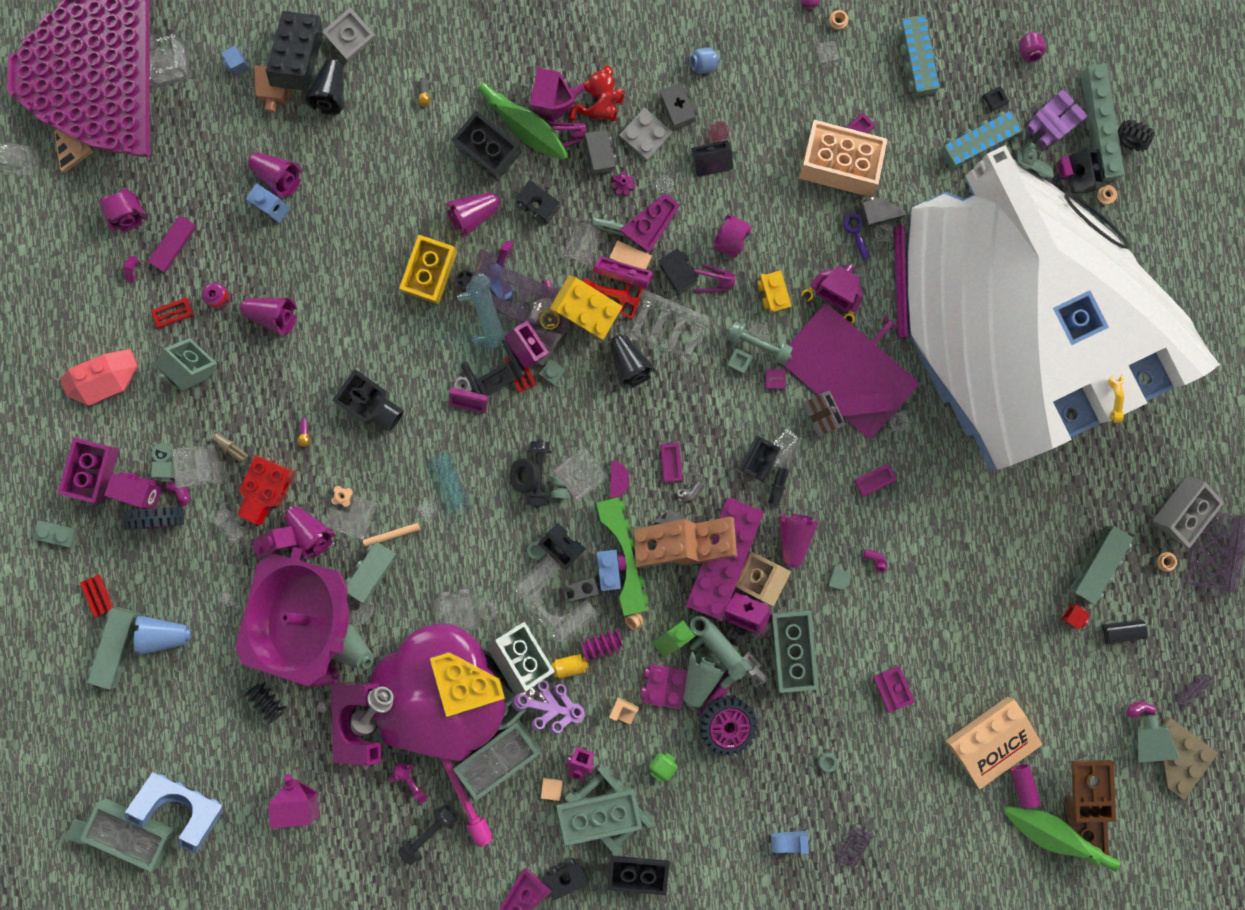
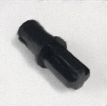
(778, 486)

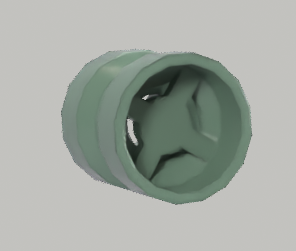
(558, 492)

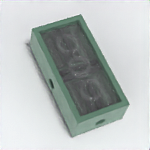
(497, 760)
(118, 837)

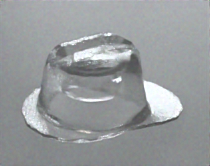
(18, 159)

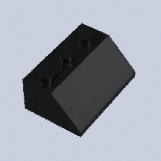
(638, 875)

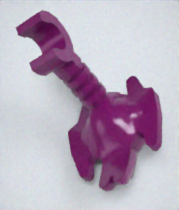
(401, 772)

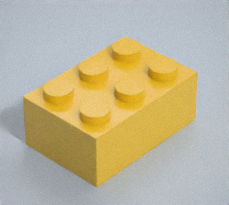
(428, 269)
(586, 307)

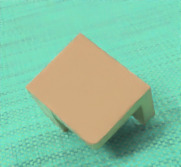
(623, 711)

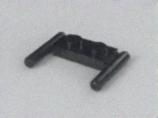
(498, 377)

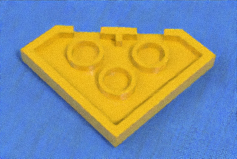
(463, 684)

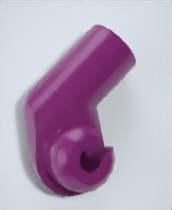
(182, 493)

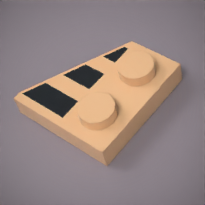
(70, 150)

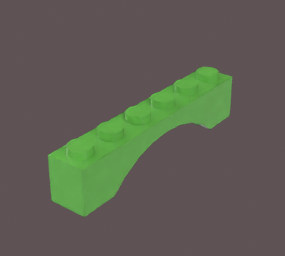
(631, 596)

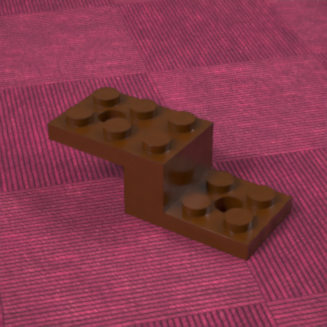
(1092, 805)

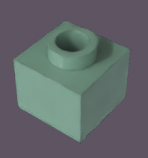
(163, 471)

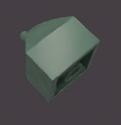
(184, 364)

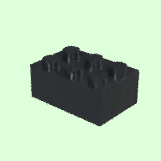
(486, 145)

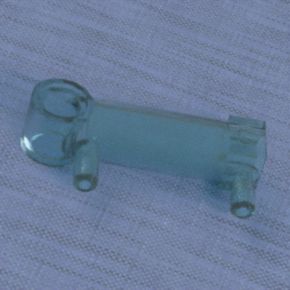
(485, 310)

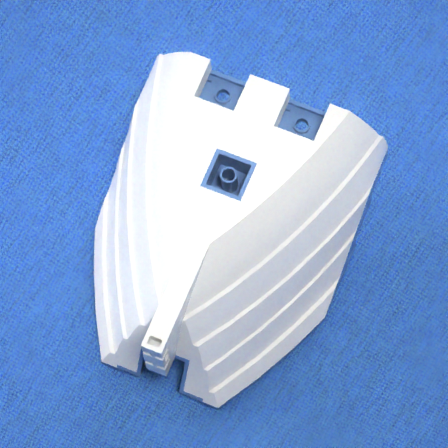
(1034, 314)

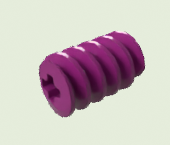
(602, 645)

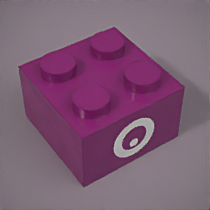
(133, 489)

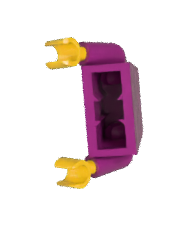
(838, 288)

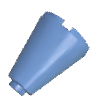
(158, 635)

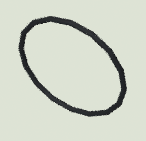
(1126, 246)

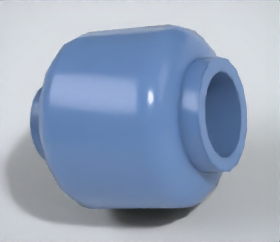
(704, 60)

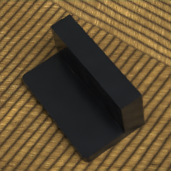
(712, 158)

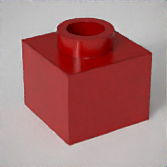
(1075, 617)

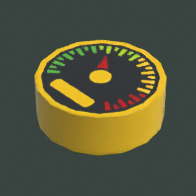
(549, 319)

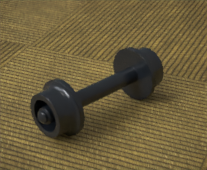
(540, 448)
(409, 852)

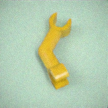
(1117, 413)

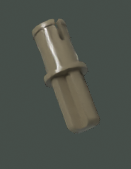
(229, 447)

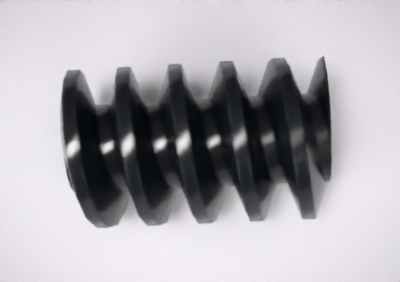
(266, 702)

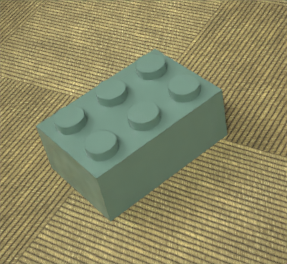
(520, 658)

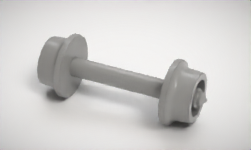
(380, 701)

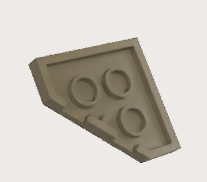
(1193, 760)

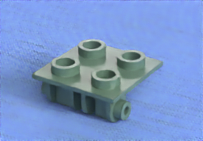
(1028, 159)

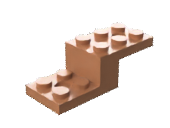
(685, 542)

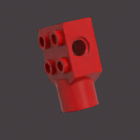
(263, 488)

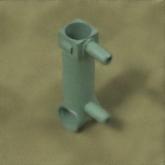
(721, 647)

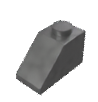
(879, 211)

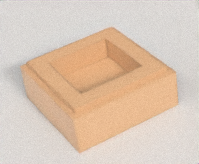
(551, 789)

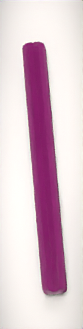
(901, 281)

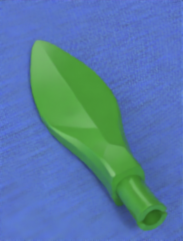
(524, 124)
(1057, 836)

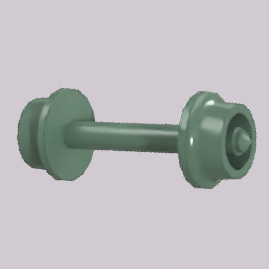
(736, 333)

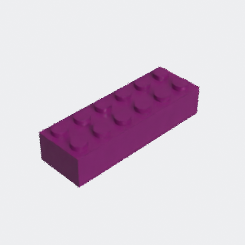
(718, 578)

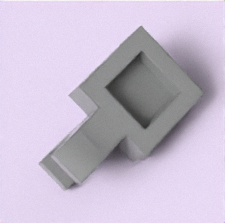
(756, 675)

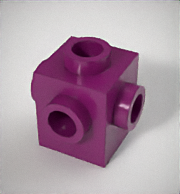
(580, 764)

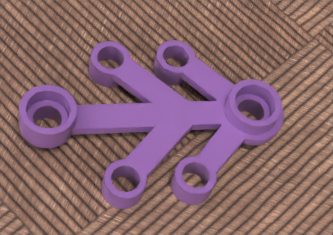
(551, 707)

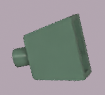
(1155, 742)

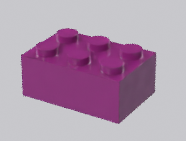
(88, 470)

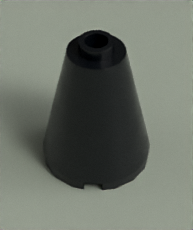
(328, 89)
(630, 363)

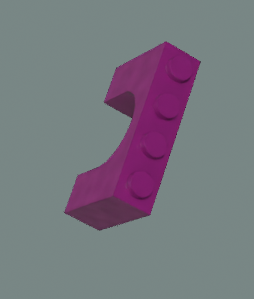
(346, 744)

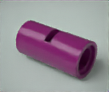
(1025, 786)

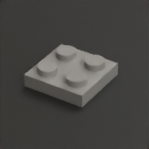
(349, 34)
(645, 134)

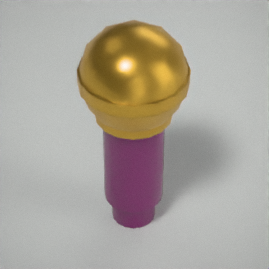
(304, 439)

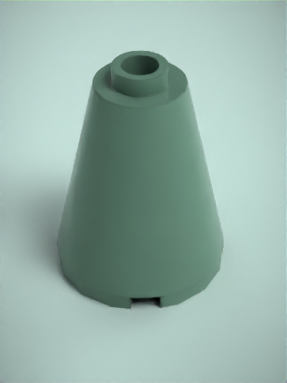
(355, 651)
(701, 678)

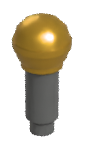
(423, 99)

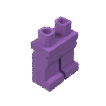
(1049, 123)

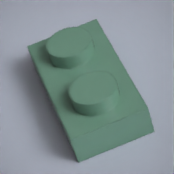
(55, 533)

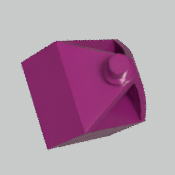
(551, 95)
(293, 805)

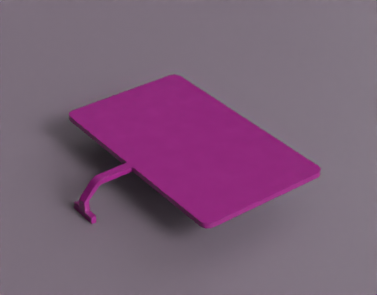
(841, 359)

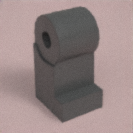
(581, 589)

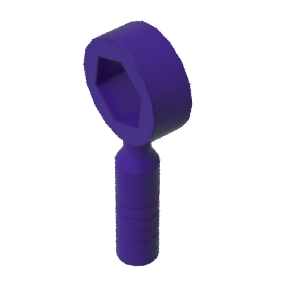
(859, 240)

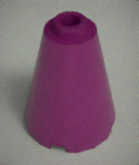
(276, 173)
(472, 211)
(271, 313)
(309, 532)
(796, 537)

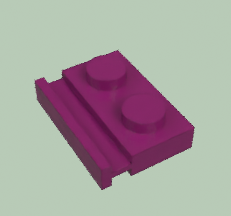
(893, 689)

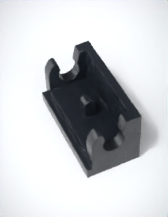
(759, 458)

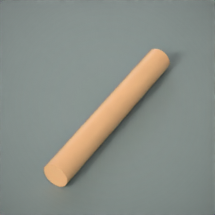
(392, 534)

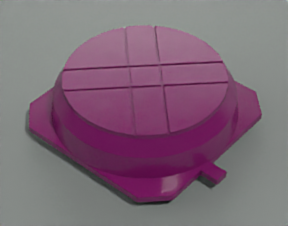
(293, 619)

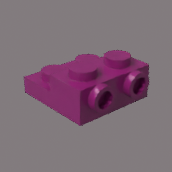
(664, 686)

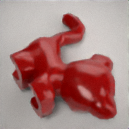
(601, 87)

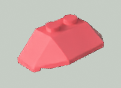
(100, 377)

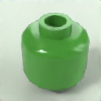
(663, 767)

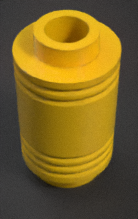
(569, 666)

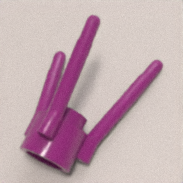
(577, 130)
(726, 279)

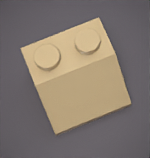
(762, 578)

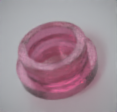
(719, 130)

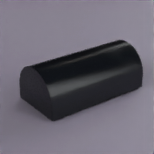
(1124, 631)

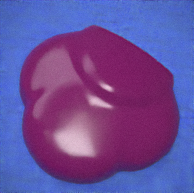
(417, 713)

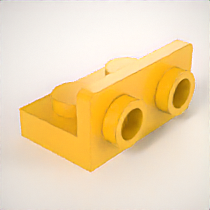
(774, 291)

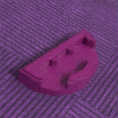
(619, 479)

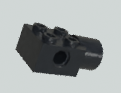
(368, 401)

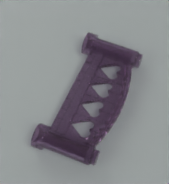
(526, 286)

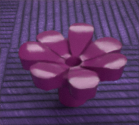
(622, 187)

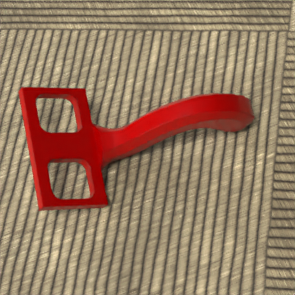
(623, 296)

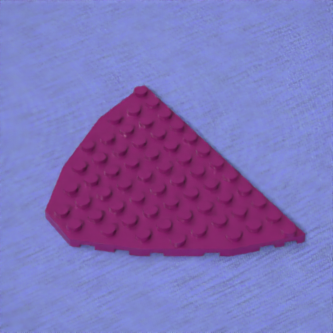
(89, 73)

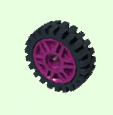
(153, 518)
(734, 738)

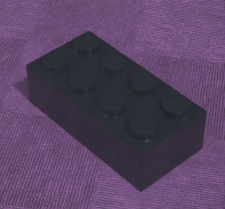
(294, 51)

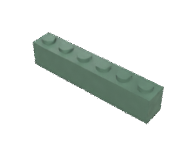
(1102, 119)

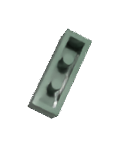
(370, 572)

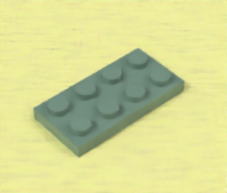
(599, 817)

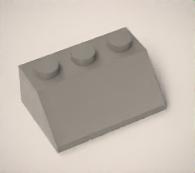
(1188, 511)

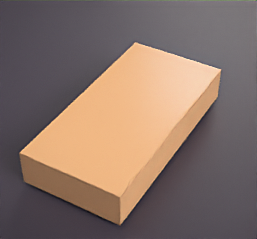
(630, 255)

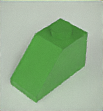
(673, 638)

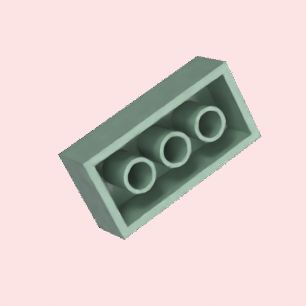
(794, 651)

